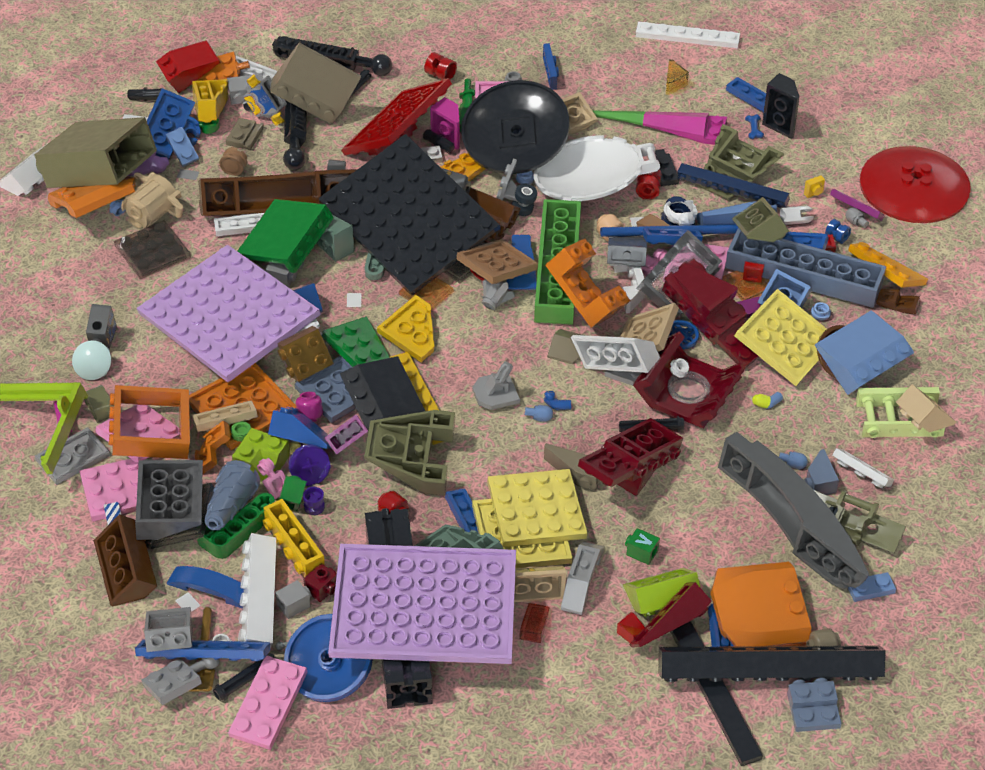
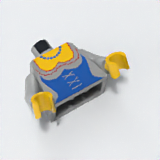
(262, 101)

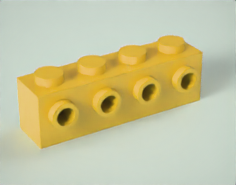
(292, 537)

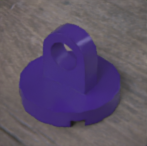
(309, 464)

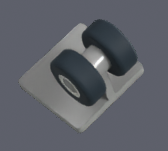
(522, 195)

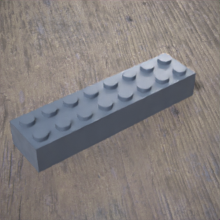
(821, 269)

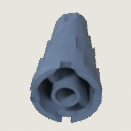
(231, 492)

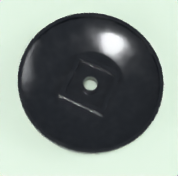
(513, 106)

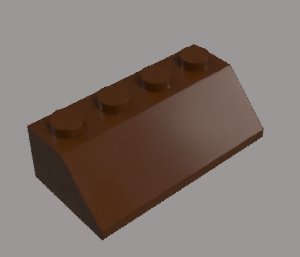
(124, 562)

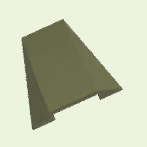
(738, 159)

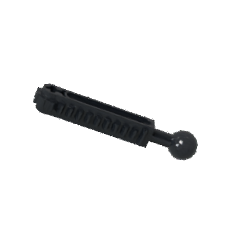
(349, 58)
(295, 136)

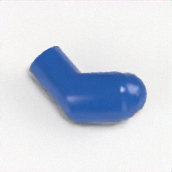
(556, 404)

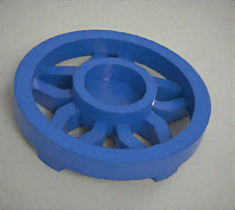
(684, 331)

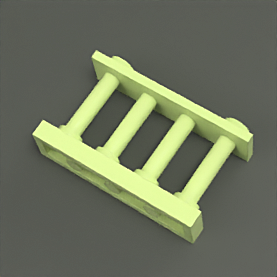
(887, 398)

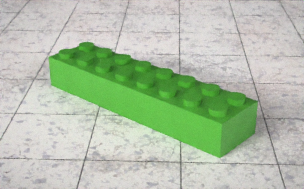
(558, 230)

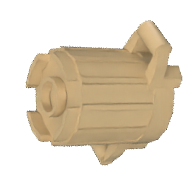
(151, 200)

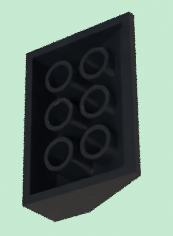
(381, 390)

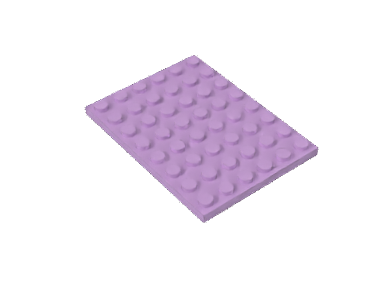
(228, 312)
(423, 604)

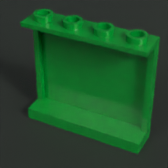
(287, 233)

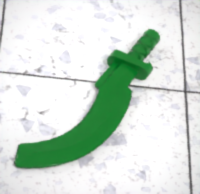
(467, 100)

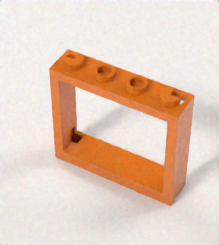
(145, 445)

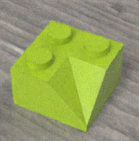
(259, 446)

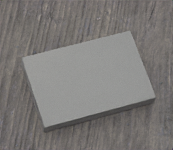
(78, 454)

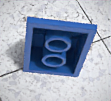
(295, 426)

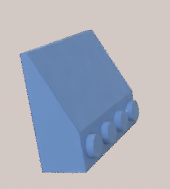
(863, 351)

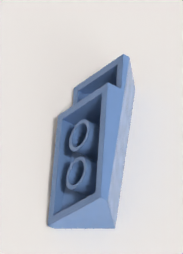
(724, 215)

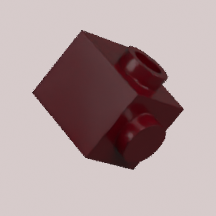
(321, 582)

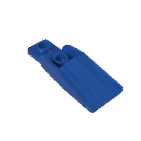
(524, 281)

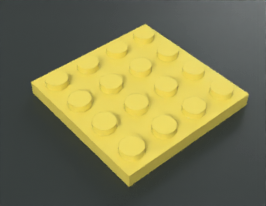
(783, 336)
(536, 507)
(526, 555)

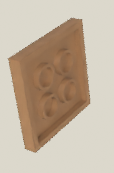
(497, 261)

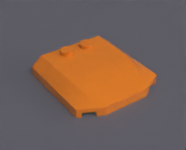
(84, 199)
(760, 605)

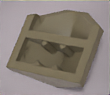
(563, 348)

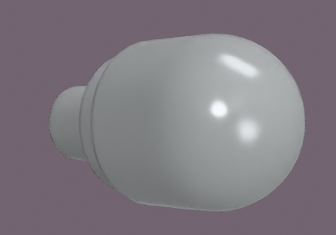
(856, 217)

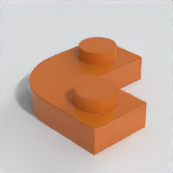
(214, 438)

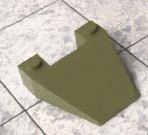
(404, 446)

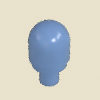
(540, 413)
(794, 460)

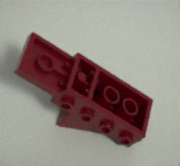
(710, 307)
(633, 456)

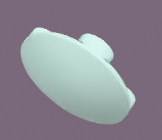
(91, 360)

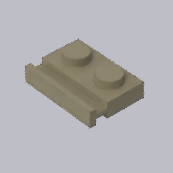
(244, 134)

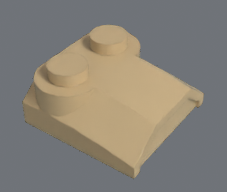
(579, 112)

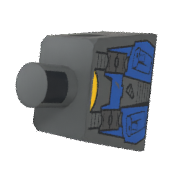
(101, 324)

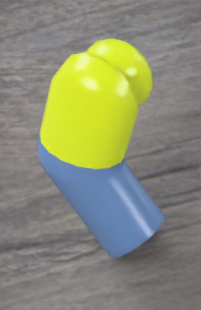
(765, 401)

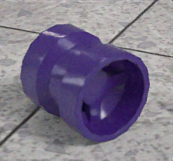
(313, 500)

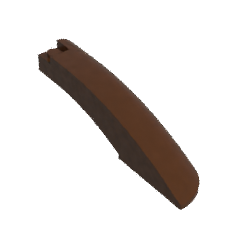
(257, 193)

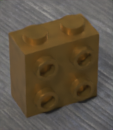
(304, 354)

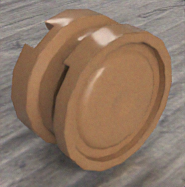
(233, 161)

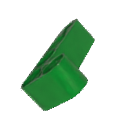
(229, 538)

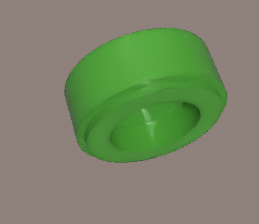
(240, 430)

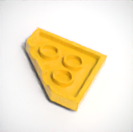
(411, 328)

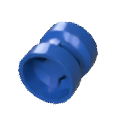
(840, 232)

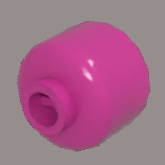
(310, 405)

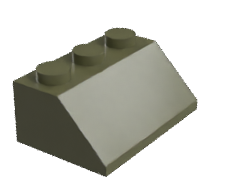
(761, 222)

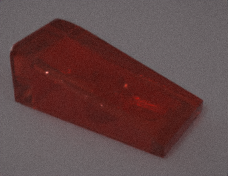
(534, 623)

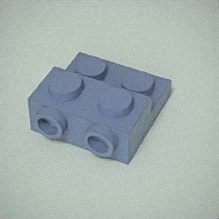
(814, 705)

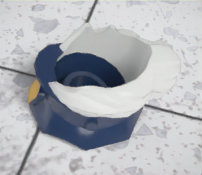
(679, 212)

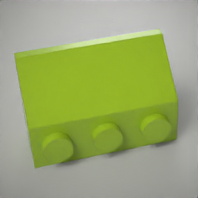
(656, 591)

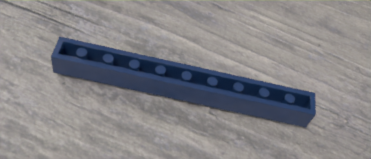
(733, 185)

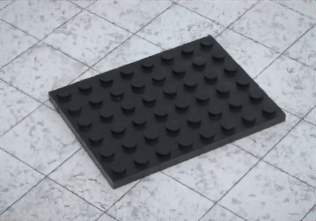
(409, 214)

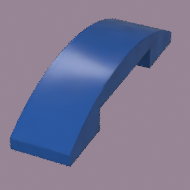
(208, 582)

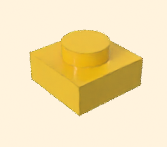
(814, 186)

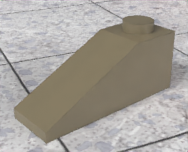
(567, 459)

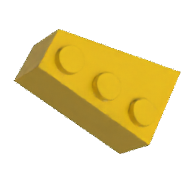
(209, 98)

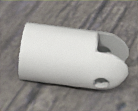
(792, 215)

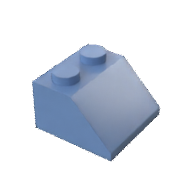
(791, 287)

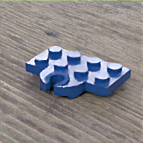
(169, 114)

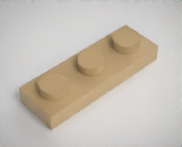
(231, 414)

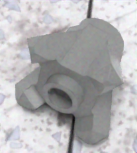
(495, 294)

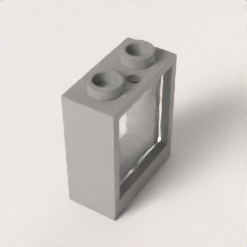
(168, 629)

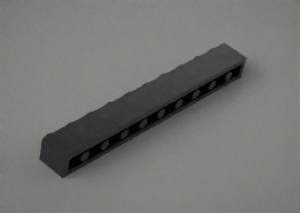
(771, 662)

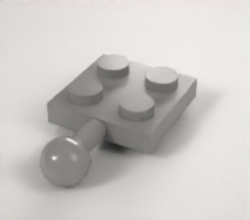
(176, 679)

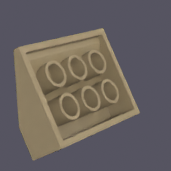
(314, 83)

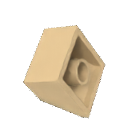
(923, 410)

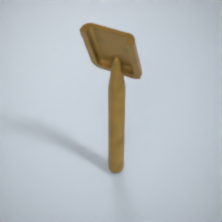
(206, 675)

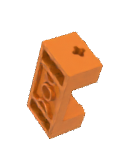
(579, 287)

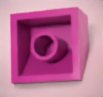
(445, 120)

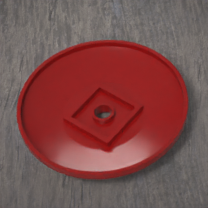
(891, 189)

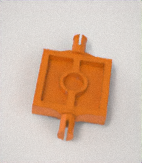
(226, 69)

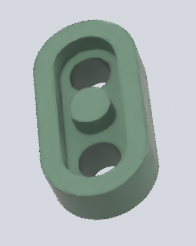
(373, 268)

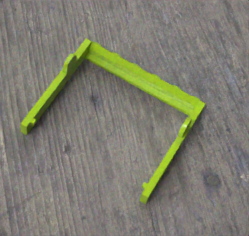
(69, 400)

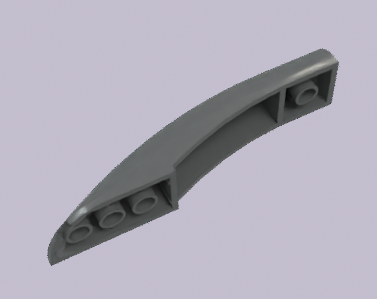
(797, 510)

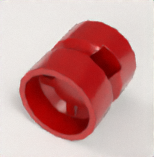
(439, 66)
(648, 185)

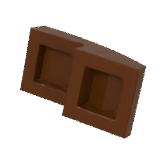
(893, 300)

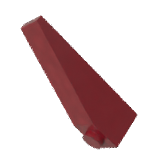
(683, 607)

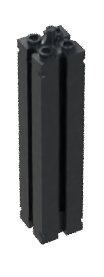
(403, 679)

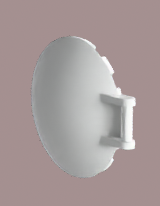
(594, 168)

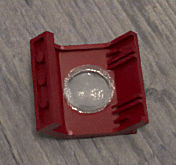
(693, 396)

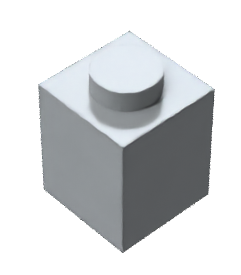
(293, 599)

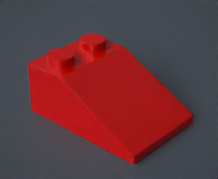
(187, 64)

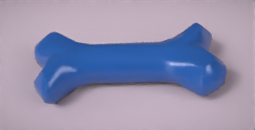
(755, 133)

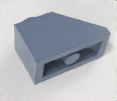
(821, 475)

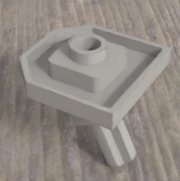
(496, 389)

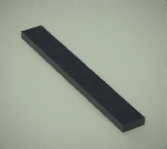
(722, 704)

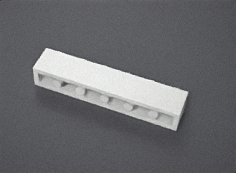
(258, 589)

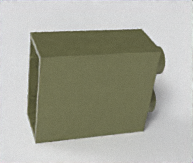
(95, 152)

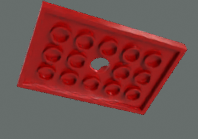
(396, 117)

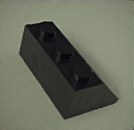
(781, 105)

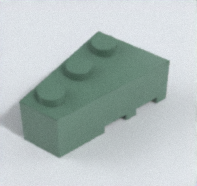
(337, 239)

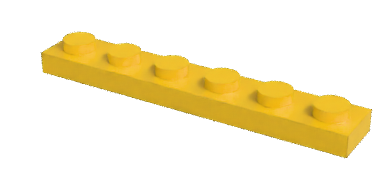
(418, 384)

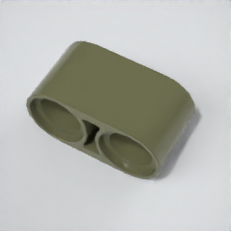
(98, 403)

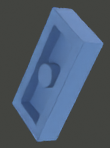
(182, 146)
(873, 587)

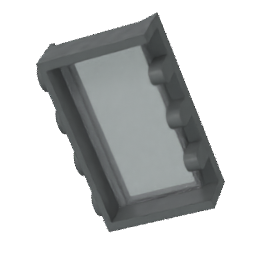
(683, 250)

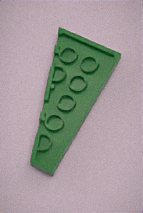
(356, 342)

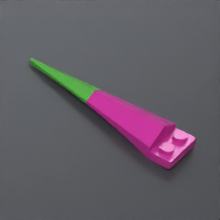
(690, 125)

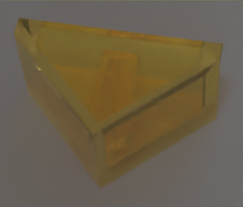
(676, 77)

